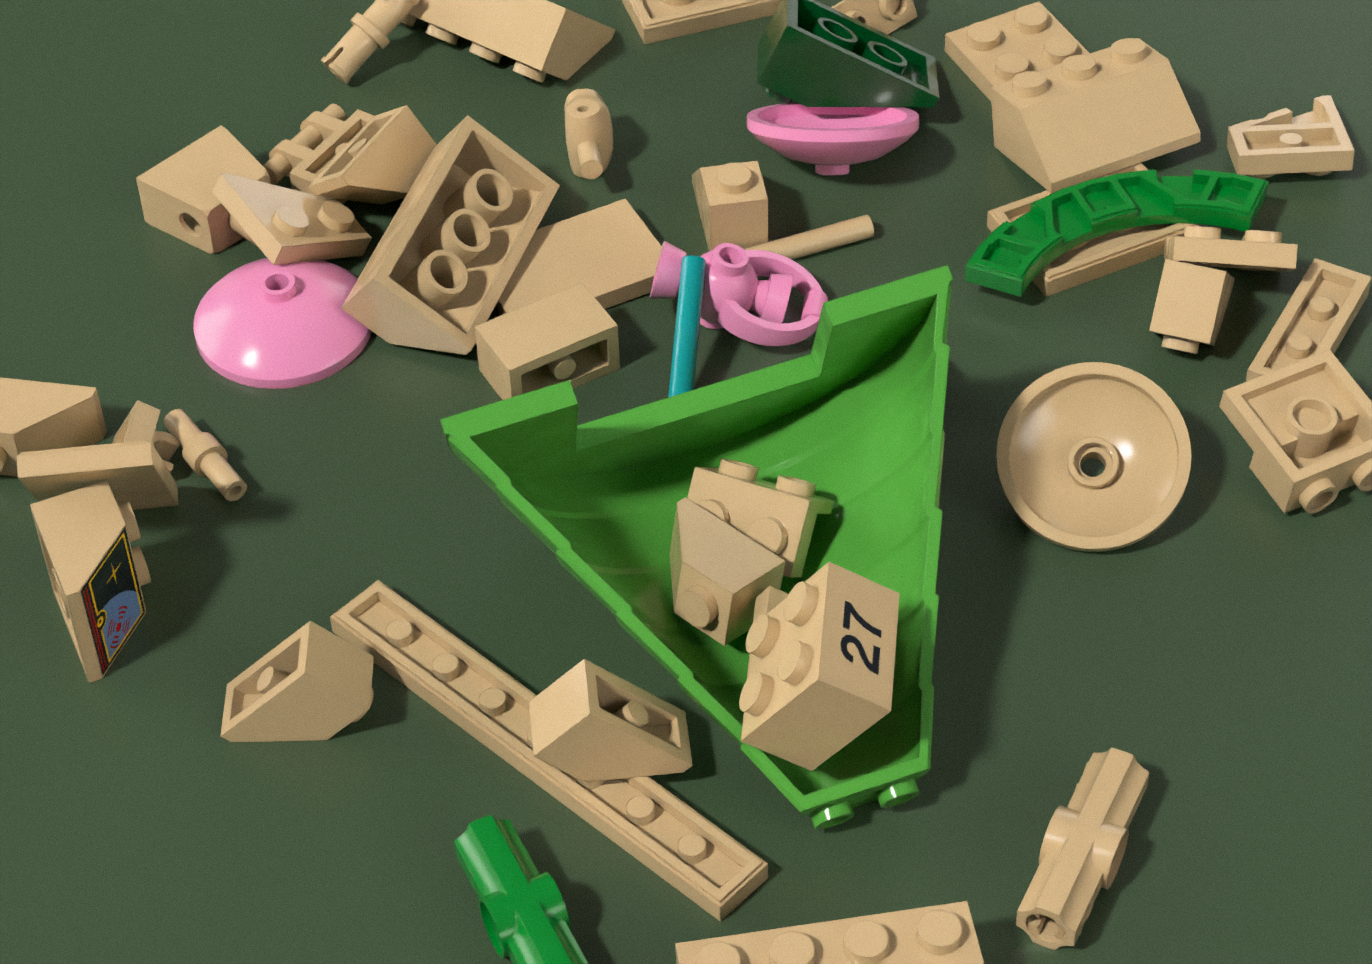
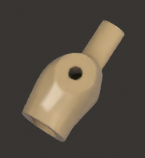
(588, 133)

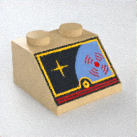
(93, 570)

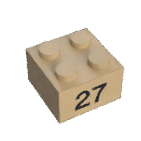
(820, 667)

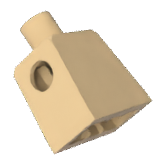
(179, 190)

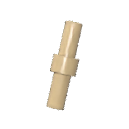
(205, 455)

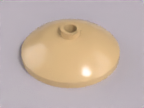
(1103, 416)

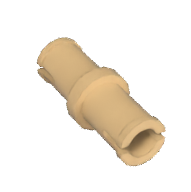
(365, 36)

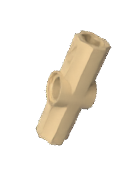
(1082, 849)

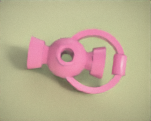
(734, 289)

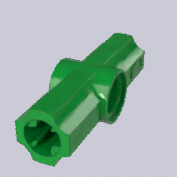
(516, 903)

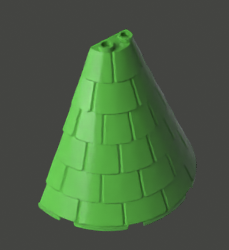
(849, 417)

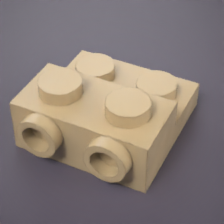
(1305, 431)

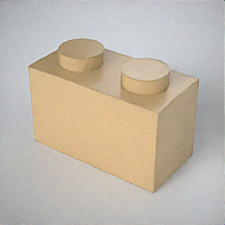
(548, 343)

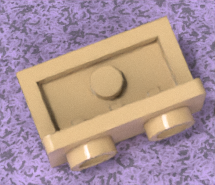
(769, 513)

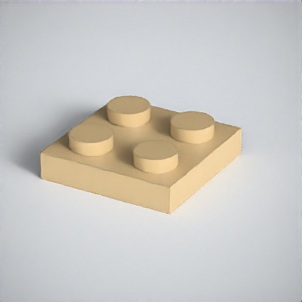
(1009, 45)

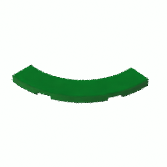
(1106, 205)

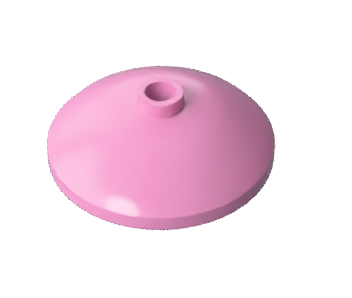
(832, 135)
(279, 324)

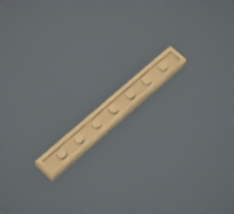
(495, 711)

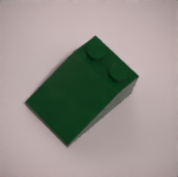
(837, 61)

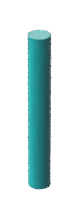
(687, 325)

